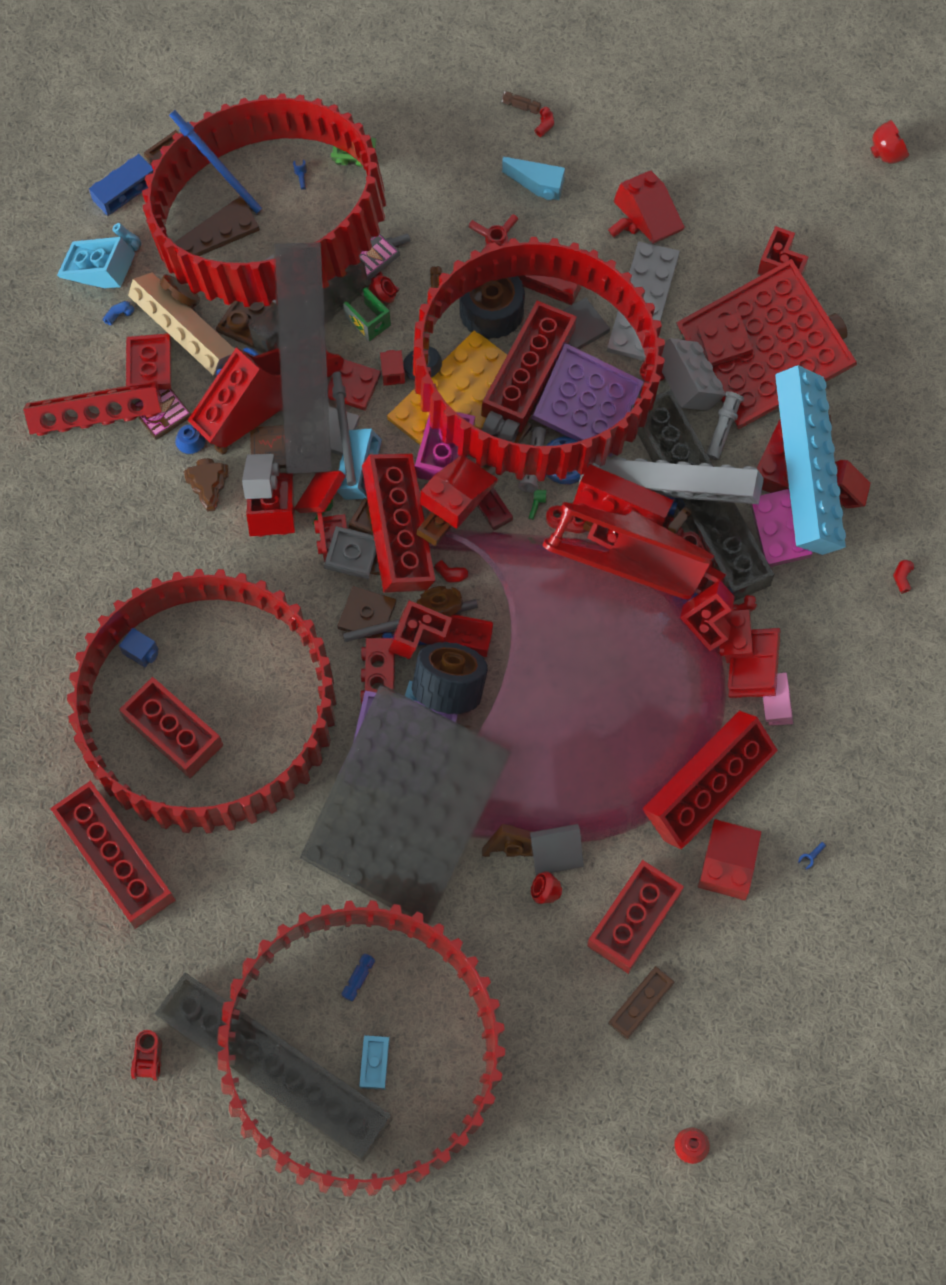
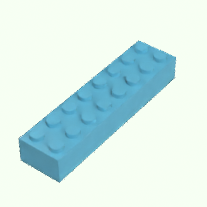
(810, 461)

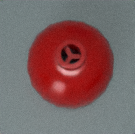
(889, 144)

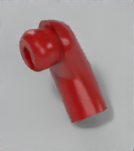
(623, 224)
(451, 574)
(749, 603)

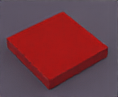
(320, 492)

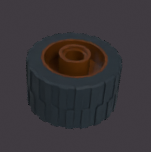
(494, 307)
(449, 678)

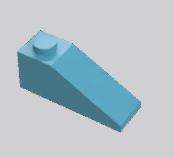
(539, 178)

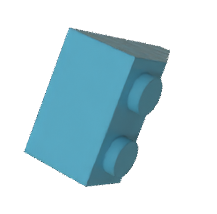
(97, 262)

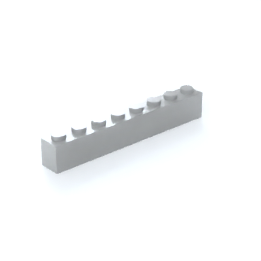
(689, 480)

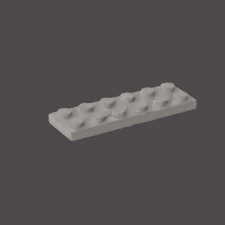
(653, 270)

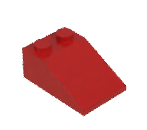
(649, 206)
(457, 490)
(273, 514)
(730, 859)

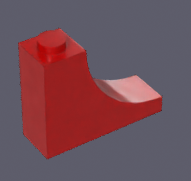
(553, 287)

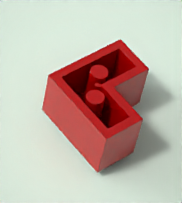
(779, 251)
(852, 485)
(706, 612)
(417, 625)

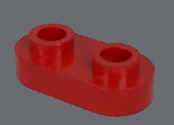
(574, 526)

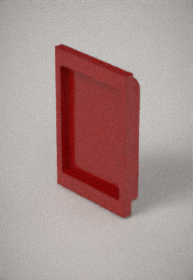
(757, 673)

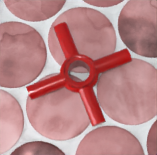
(494, 232)

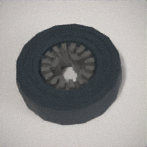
(434, 363)

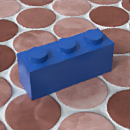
(121, 185)

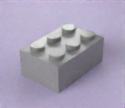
(690, 375)

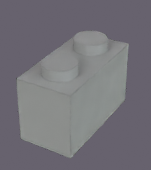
(260, 476)

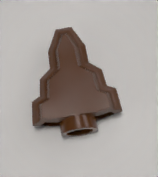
(207, 481)

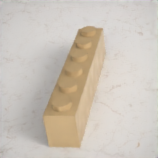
(181, 322)

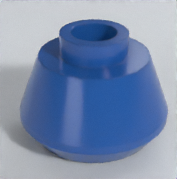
(189, 440)

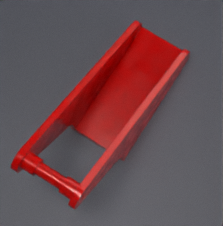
(244, 396)
(641, 552)

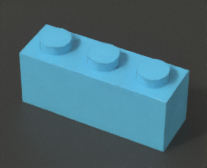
(362, 444)

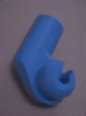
(116, 310)

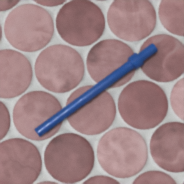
(187, 130)

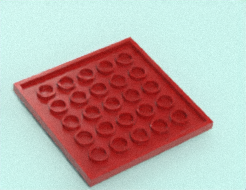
(784, 331)

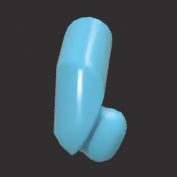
(130, 238)

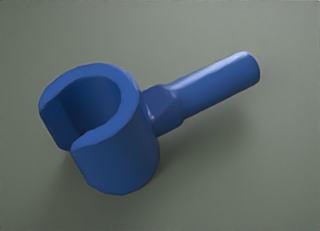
(300, 171)
(812, 855)

